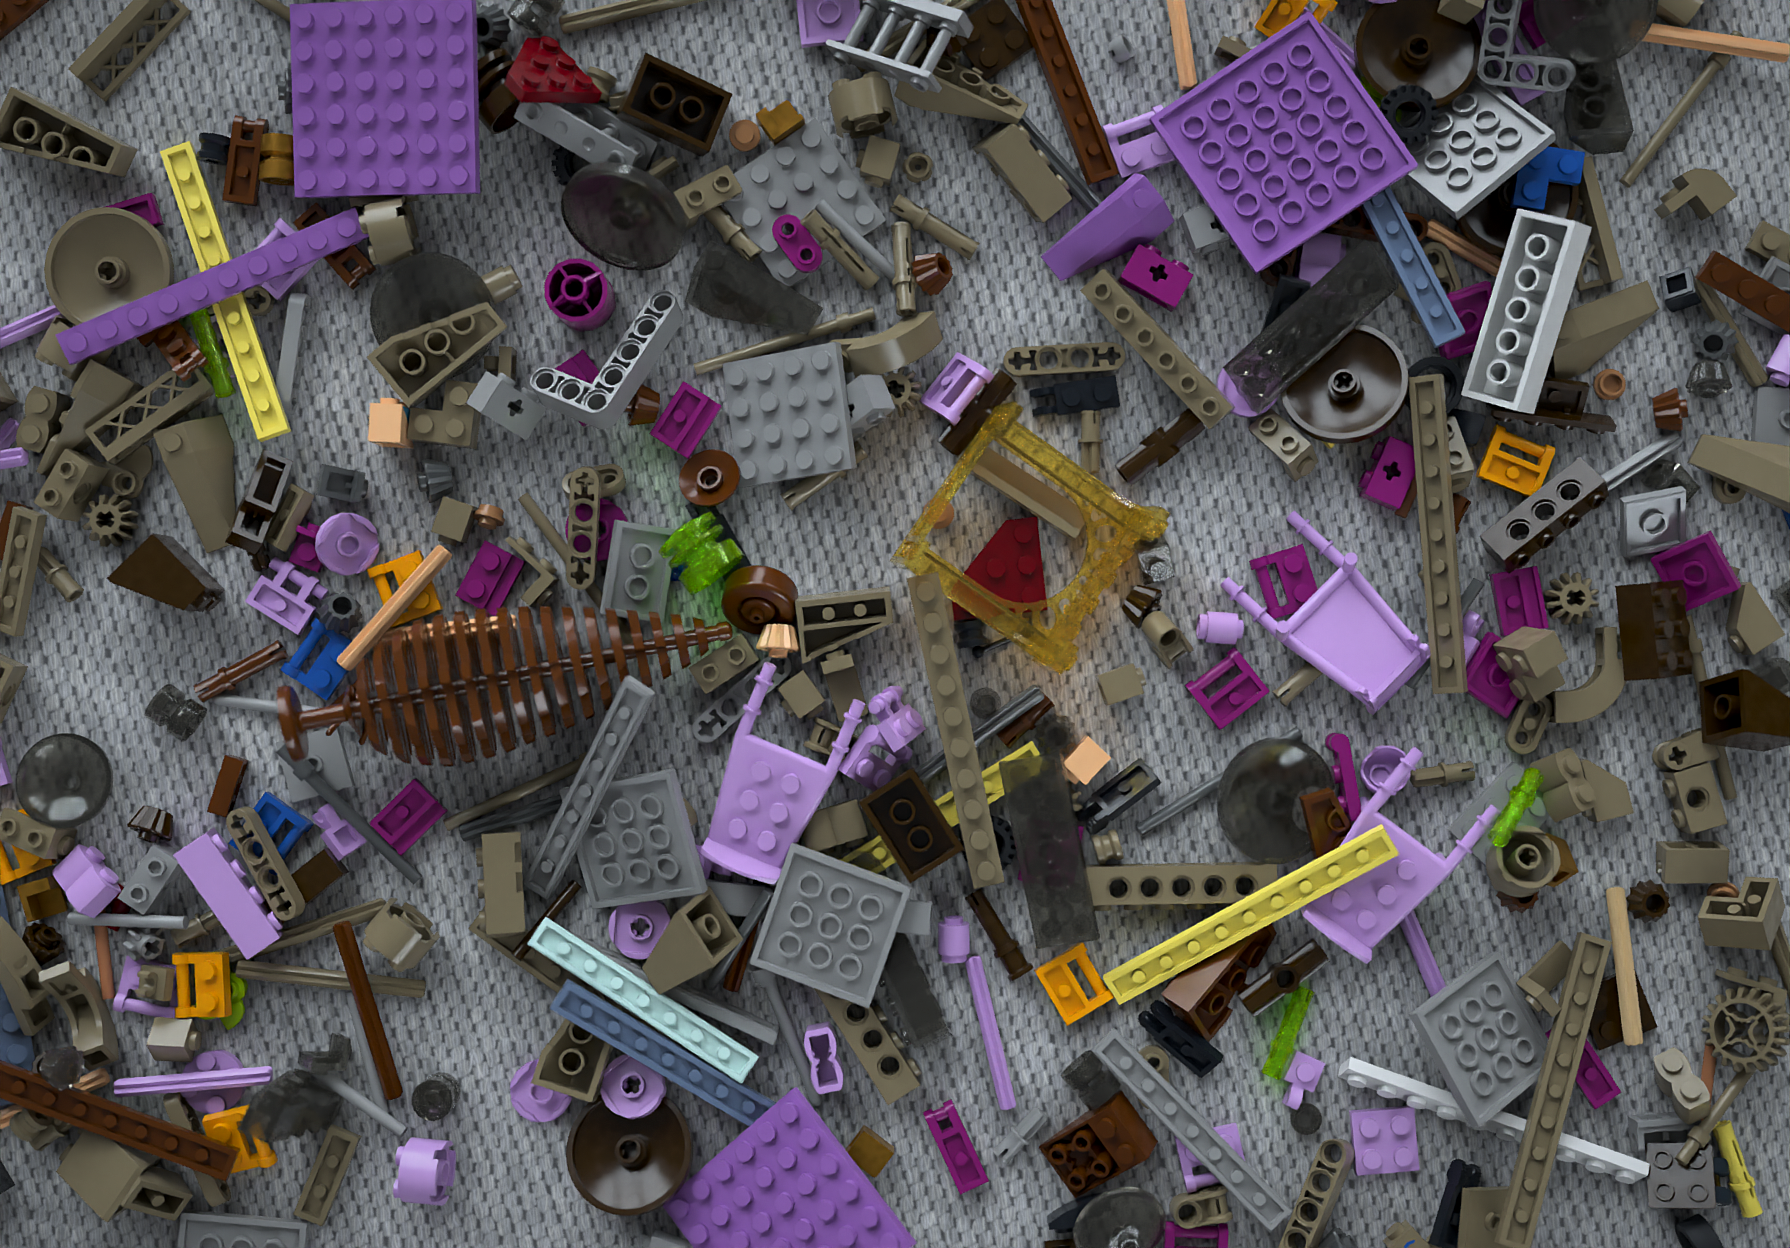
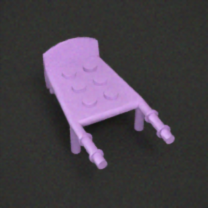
(1345, 629)
(768, 794)
(1378, 900)

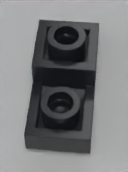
(1065, 1217)

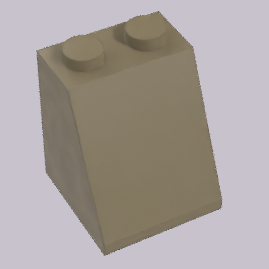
(691, 942)
(103, 1171)

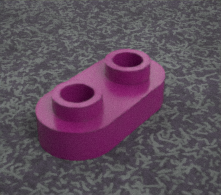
(796, 243)

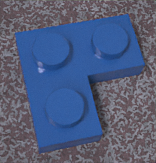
(1550, 165)

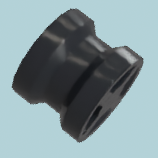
(213, 148)
(970, 634)

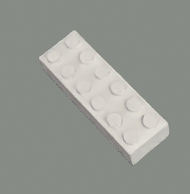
(1526, 310)

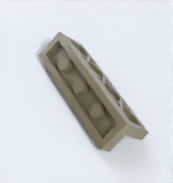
(117, 36)
(1600, 236)
(159, 420)
(1029, 493)

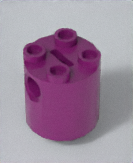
(588, 309)

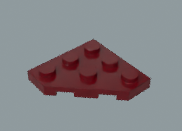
(549, 75)
(1009, 566)

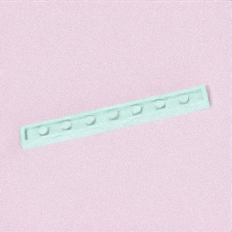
(643, 1000)

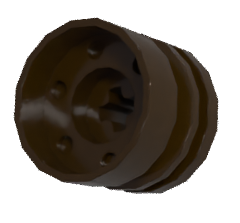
(495, 100)

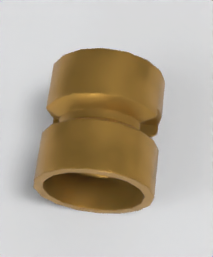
(279, 159)

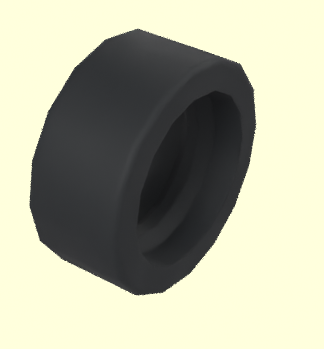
(1449, 369)
(1697, 1233)

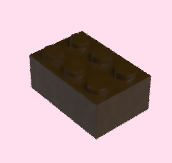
(674, 105)
(1654, 630)
(911, 825)

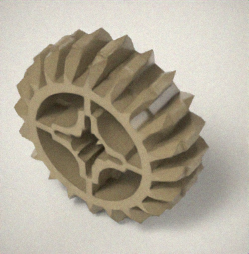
(1768, 1015)

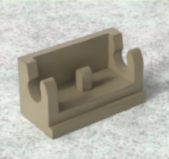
(1692, 861)

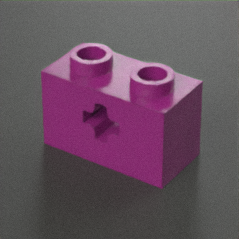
(1165, 291)
(1388, 491)

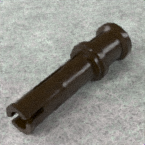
(1005, 947)

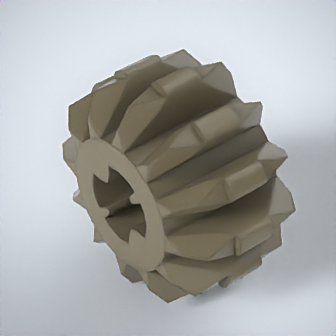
(903, 382)
(122, 520)
(1559, 598)

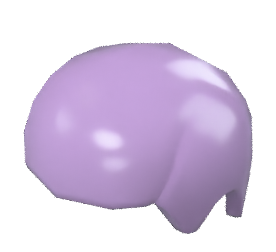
(1379, 766)

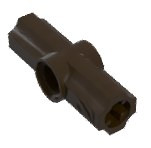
(958, 437)
(1159, 447)
(1300, 966)

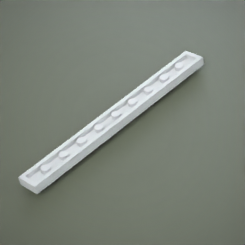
(1505, 1125)

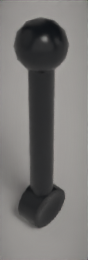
(979, 651)

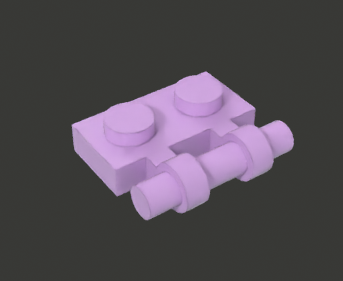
(283, 605)
(898, 722)

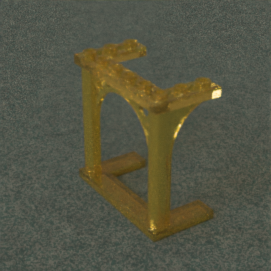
(1132, 523)

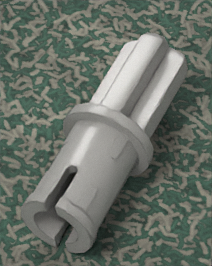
(1021, 1134)

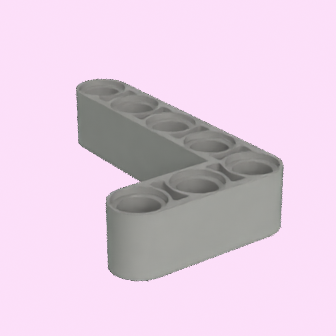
(1511, 61)
(623, 373)

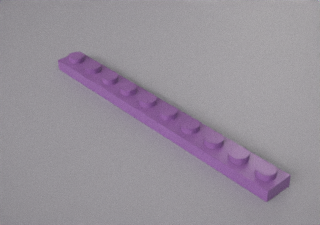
(211, 286)

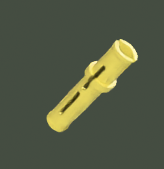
(1740, 1181)

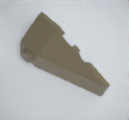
(202, 470)

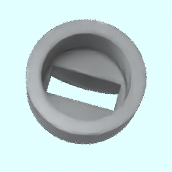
(1122, 48)

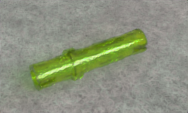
(211, 349)
(1519, 799)
(1286, 1036)

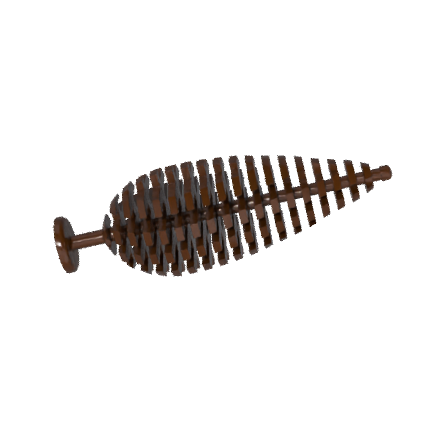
(428, 692)

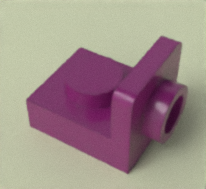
(304, 548)

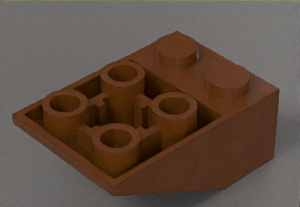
(1099, 1145)

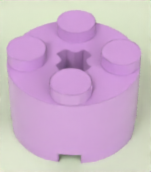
(424, 1171)

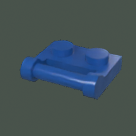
(325, 673)
(274, 814)

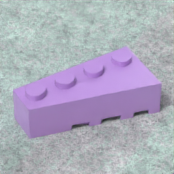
(229, 893)

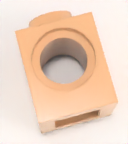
(1085, 761)

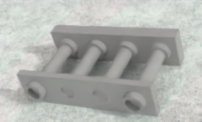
(924, 15)
(590, 132)

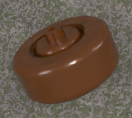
(758, 598)

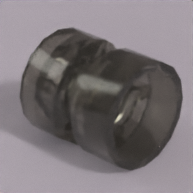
(534, 23)
(183, 720)
(1082, 1072)
(436, 1096)

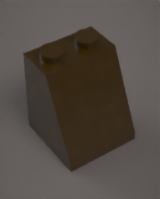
(169, 575)
(1744, 712)

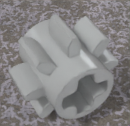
(144, 943)

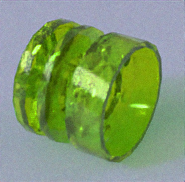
(701, 553)

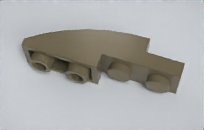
(21, 982)

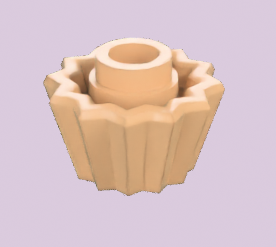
(778, 640)

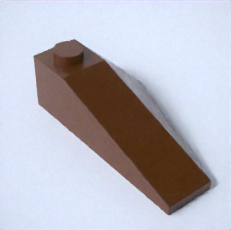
(1205, 989)

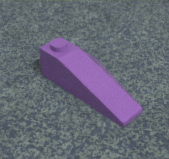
(1116, 226)

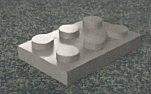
(635, 570)
(1498, 795)

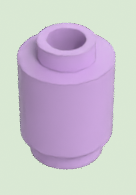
(1219, 627)
(953, 939)

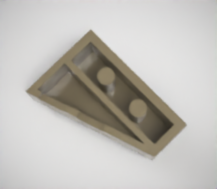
(1024, 170)
(840, 617)
(501, 885)

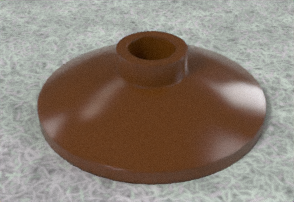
(704, 468)

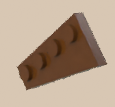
(1324, 821)

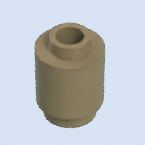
(502, 283)

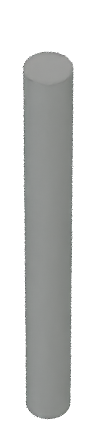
(856, 239)
(129, 920)
(371, 1072)
(362, 1103)

